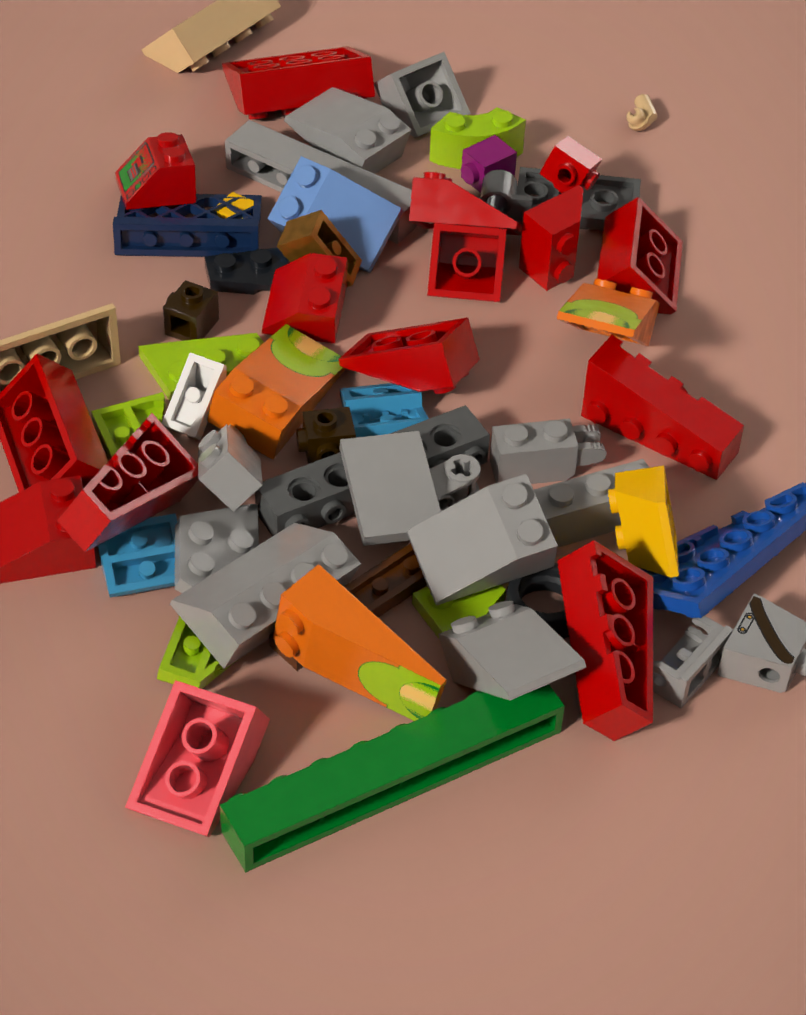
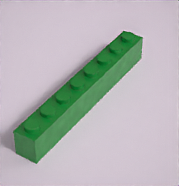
(384, 772)

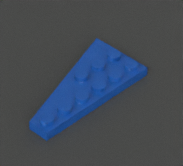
(723, 559)

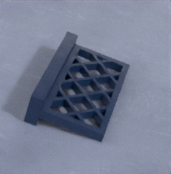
(189, 237)

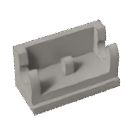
(690, 661)

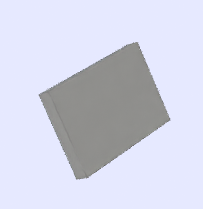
(388, 485)

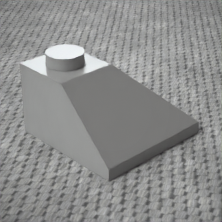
(422, 93)

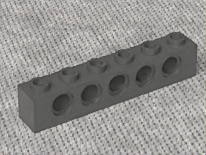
(320, 490)

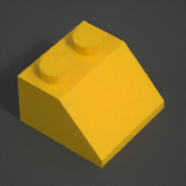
(646, 520)

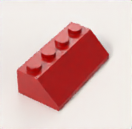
(48, 426)

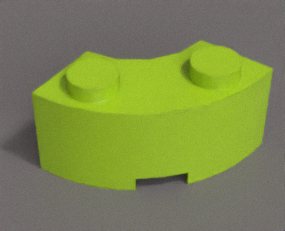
(460, 131)

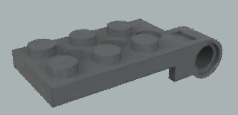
(502, 193)

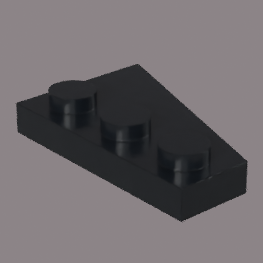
(243, 271)

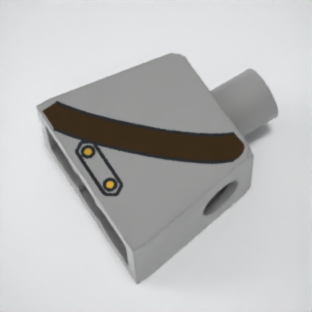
(765, 647)

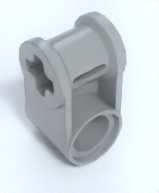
(452, 487)

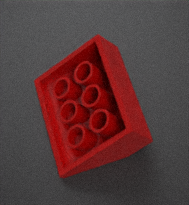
(297, 78)

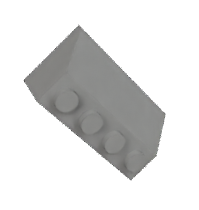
(241, 601)

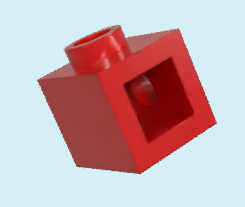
(571, 166)

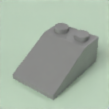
(351, 129)
(484, 541)
(507, 652)

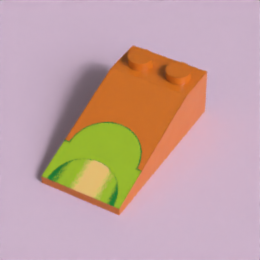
(608, 311)
(274, 388)
(351, 646)

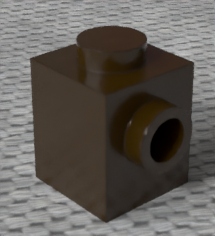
(190, 312)
(323, 432)

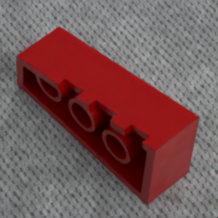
(658, 411)
(135, 484)
(612, 630)

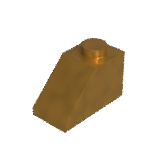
(317, 235)

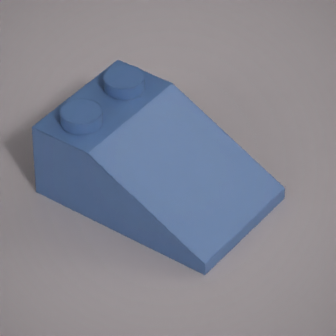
(355, 211)

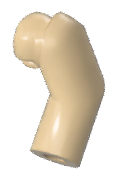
(644, 115)

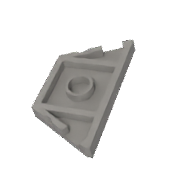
(212, 541)

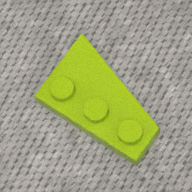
(168, 359)

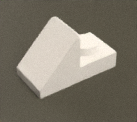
(193, 396)

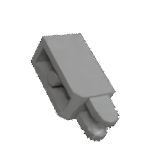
(544, 450)
(229, 466)

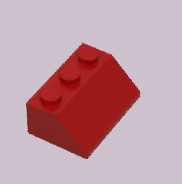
(641, 254)

